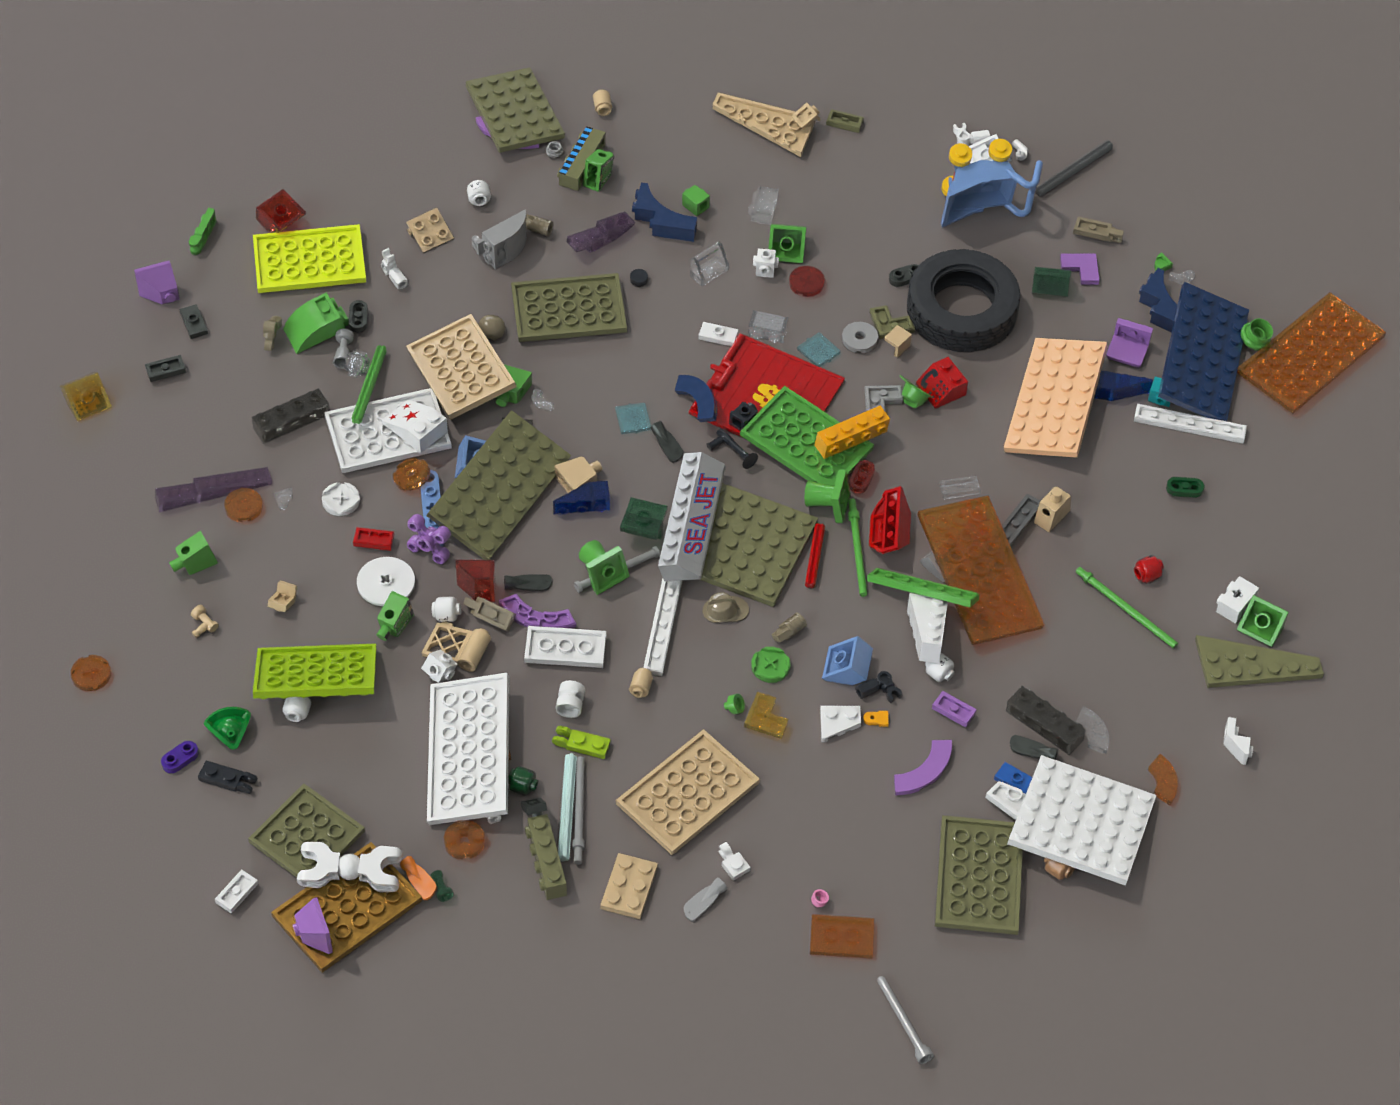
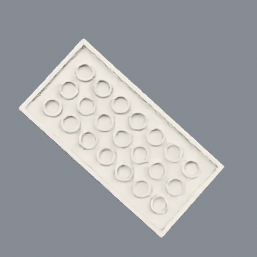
(468, 749)

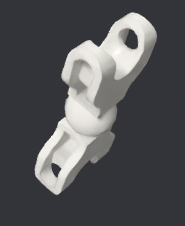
(349, 867)

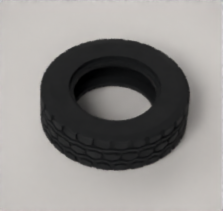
(958, 331)

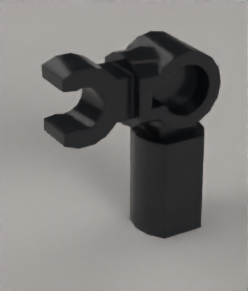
(883, 682)

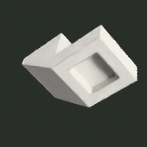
(1237, 745)

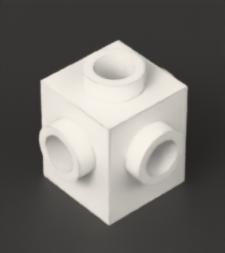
(765, 262)
(439, 666)

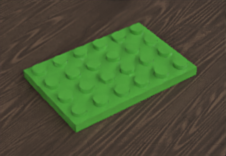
(788, 433)

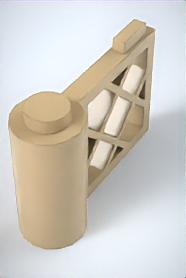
(470, 649)

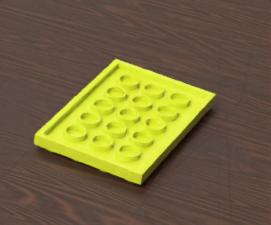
(309, 258)

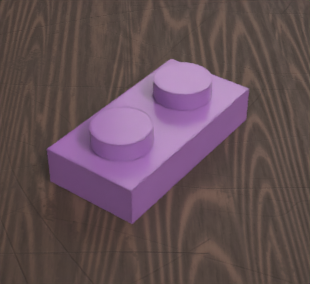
(954, 709)

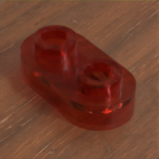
(861, 478)

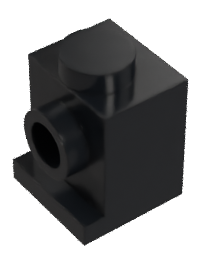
(742, 415)

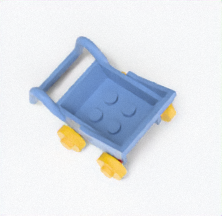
(984, 183)

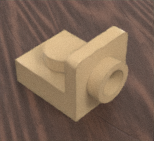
(806, 115)

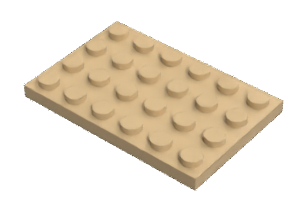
(461, 366)
(687, 792)

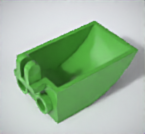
(315, 322)

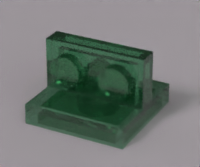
(1051, 281)
(644, 519)

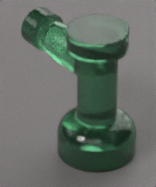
(444, 893)

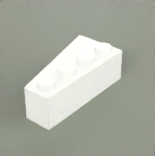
(928, 622)

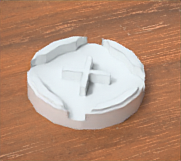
(340, 499)

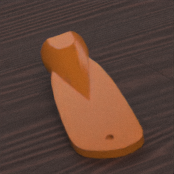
(419, 878)

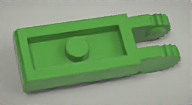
(202, 232)

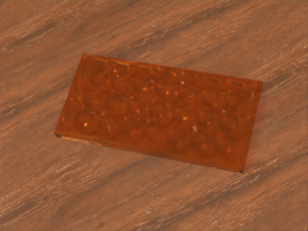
(1311, 352)
(979, 559)

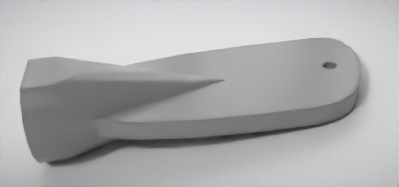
(704, 899)

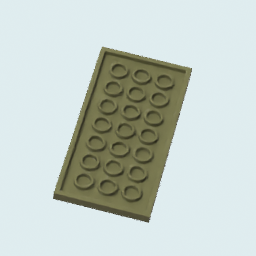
(498, 485)

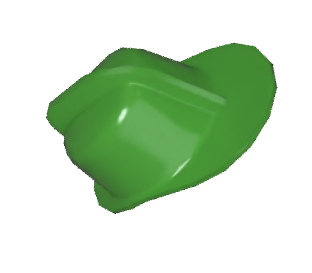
(913, 395)

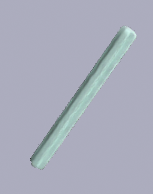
(567, 807)

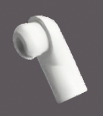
(1022, 150)

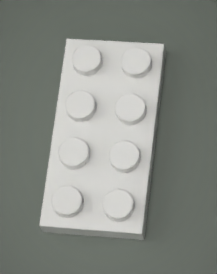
(565, 646)

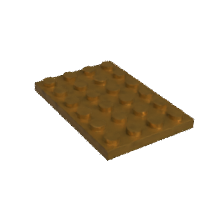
(350, 910)

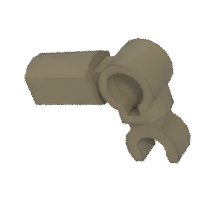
(269, 331)

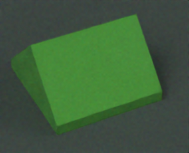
(1263, 620)

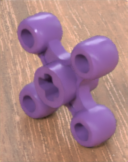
(428, 539)

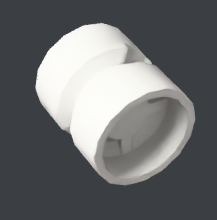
(570, 699)

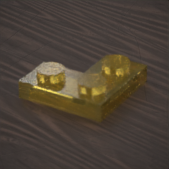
(762, 720)

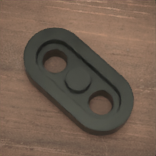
(901, 276)
(357, 319)

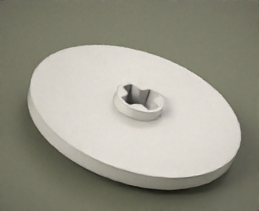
(372, 574)

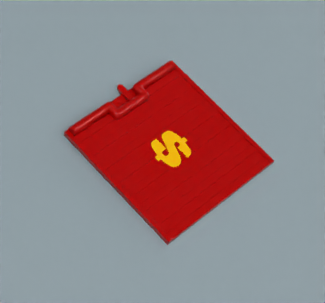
(757, 372)

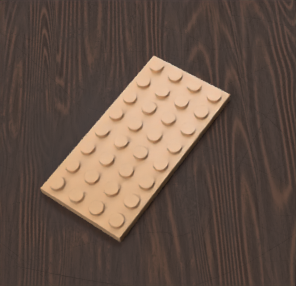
(1056, 397)

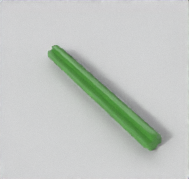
(369, 384)

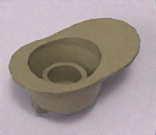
(725, 608)

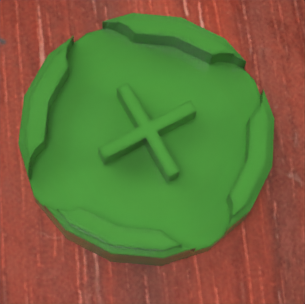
(770, 664)

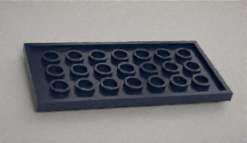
(1203, 353)

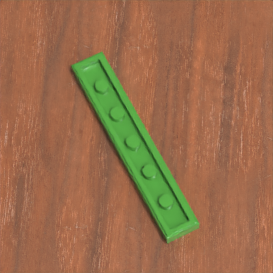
(923, 587)

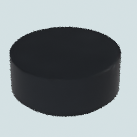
(638, 277)

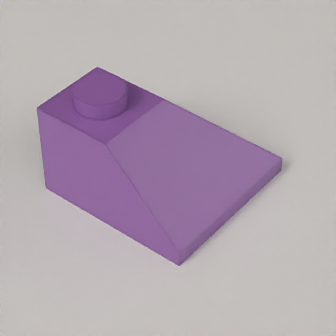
(157, 283)
(312, 927)

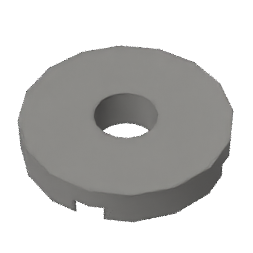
(863, 329)

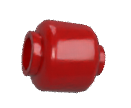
(1148, 569)

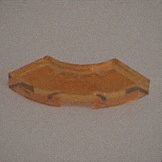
(1165, 779)

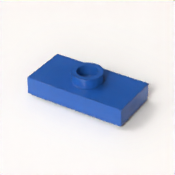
(1013, 777)

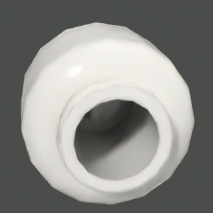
(478, 193)
(446, 609)
(940, 671)
(296, 708)

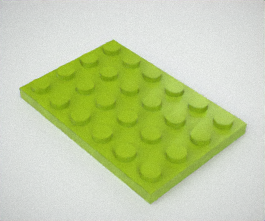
(315, 671)

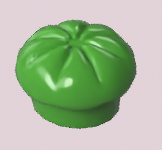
(1256, 333)

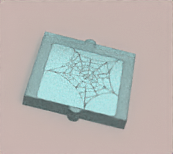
(818, 350)
(632, 418)

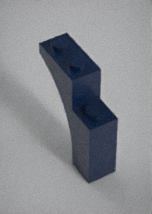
(662, 220)
(1156, 296)

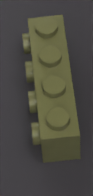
(546, 856)

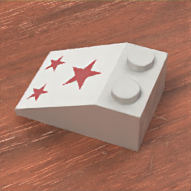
(417, 424)

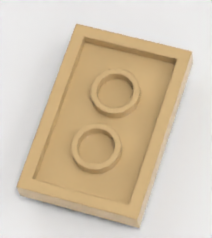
(629, 886)

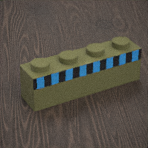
(572, 172)

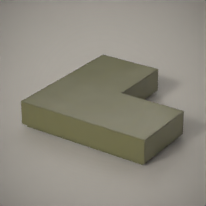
(885, 323)

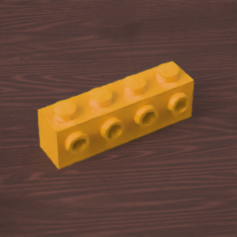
(852, 432)

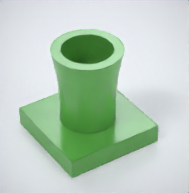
(830, 495)
(603, 567)

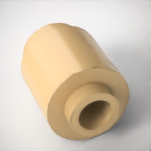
(602, 102)
(641, 683)

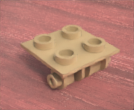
(429, 230)

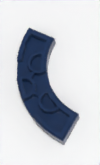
(701, 393)

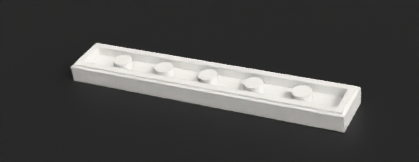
(1190, 423)
(662, 626)

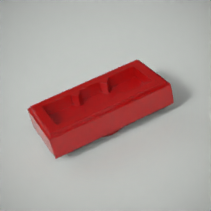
(373, 538)

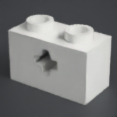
(1236, 599)

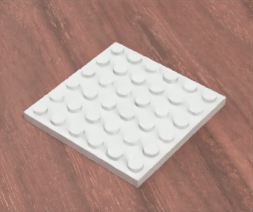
(1082, 820)

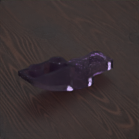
(602, 234)

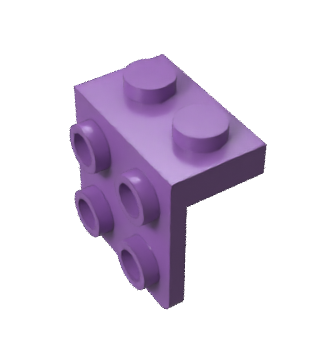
(1129, 343)

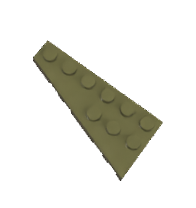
(1244, 664)

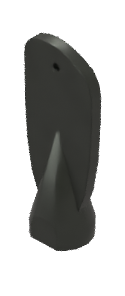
(667, 442)
(529, 582)
(1031, 748)

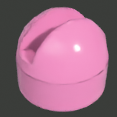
(823, 898)

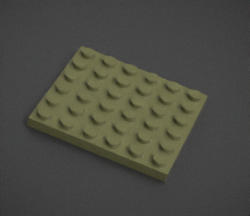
(754, 544)

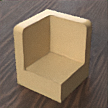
(899, 339)

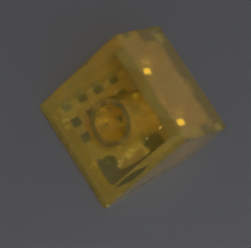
(85, 395)

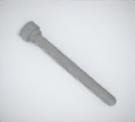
(922, 1052)

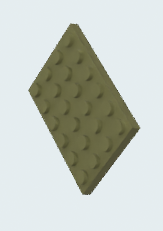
(514, 109)
(568, 307)
(978, 876)

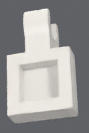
(733, 863)

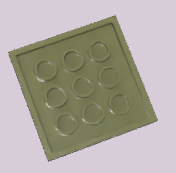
(304, 819)

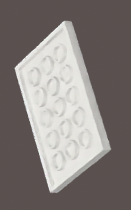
(371, 441)

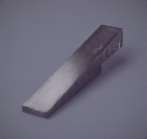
(209, 488)

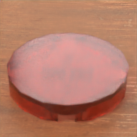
(806, 281)

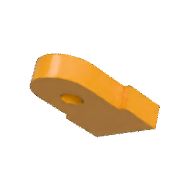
(880, 718)

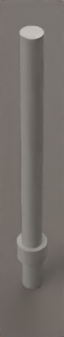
(578, 843)

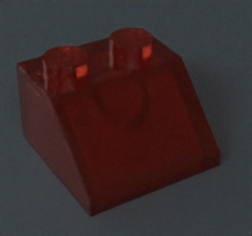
(279, 212)
(477, 578)

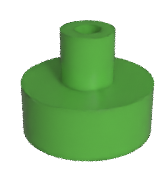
(735, 704)

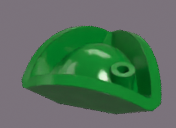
(228, 725)

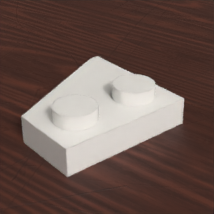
(838, 720)

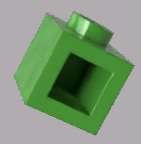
(695, 200)

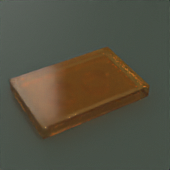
(842, 936)

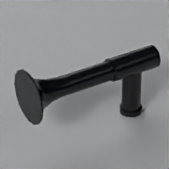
(748, 459)

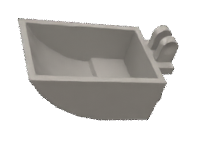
(503, 241)

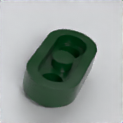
(1184, 487)

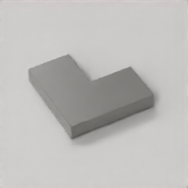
(882, 395)

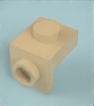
(284, 597)

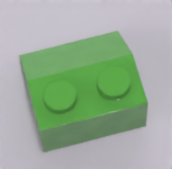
(788, 242)

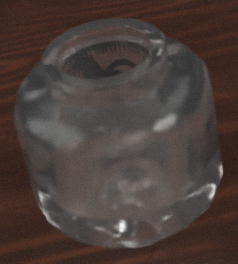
(357, 363)

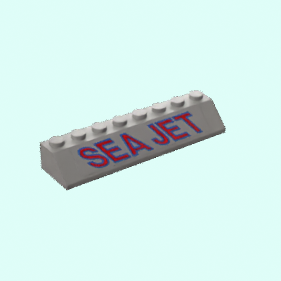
(691, 517)

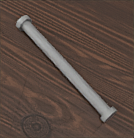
(579, 586)

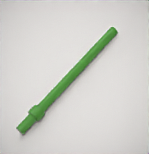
(854, 517)

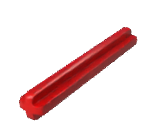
(815, 555)

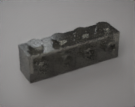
(290, 415)
(1045, 720)

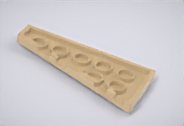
(766, 120)

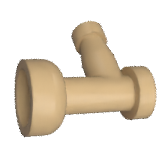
(199, 612)

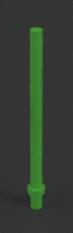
(1088, 578)

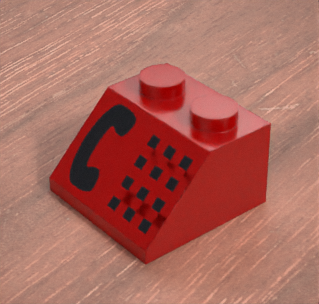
(943, 383)

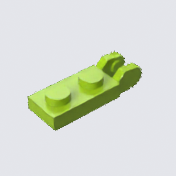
(582, 742)

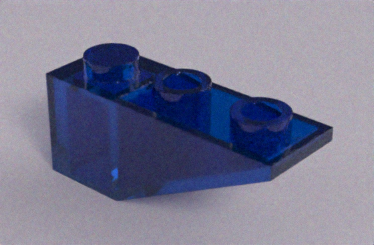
(1119, 386)
(586, 498)

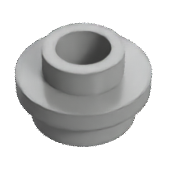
(554, 149)

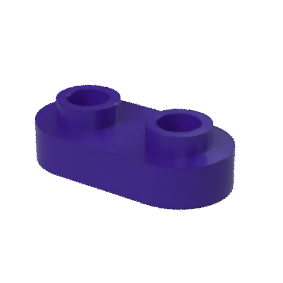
(180, 756)

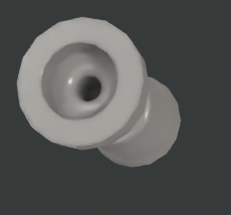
(343, 337)

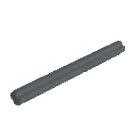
(1073, 168)

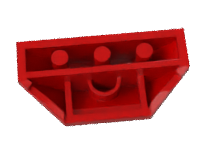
(890, 522)

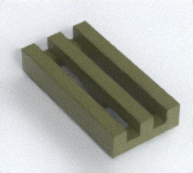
(844, 123)

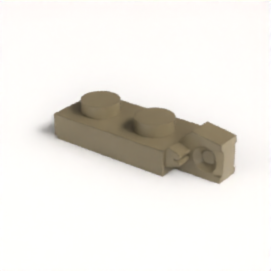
(1097, 230)
(491, 612)

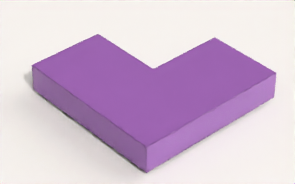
(1085, 264)

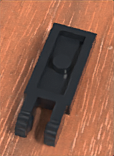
(226, 777)

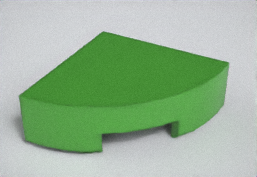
(1162, 262)

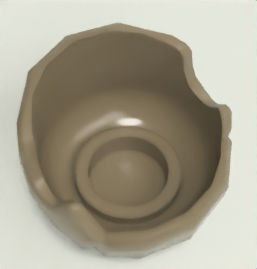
(492, 326)

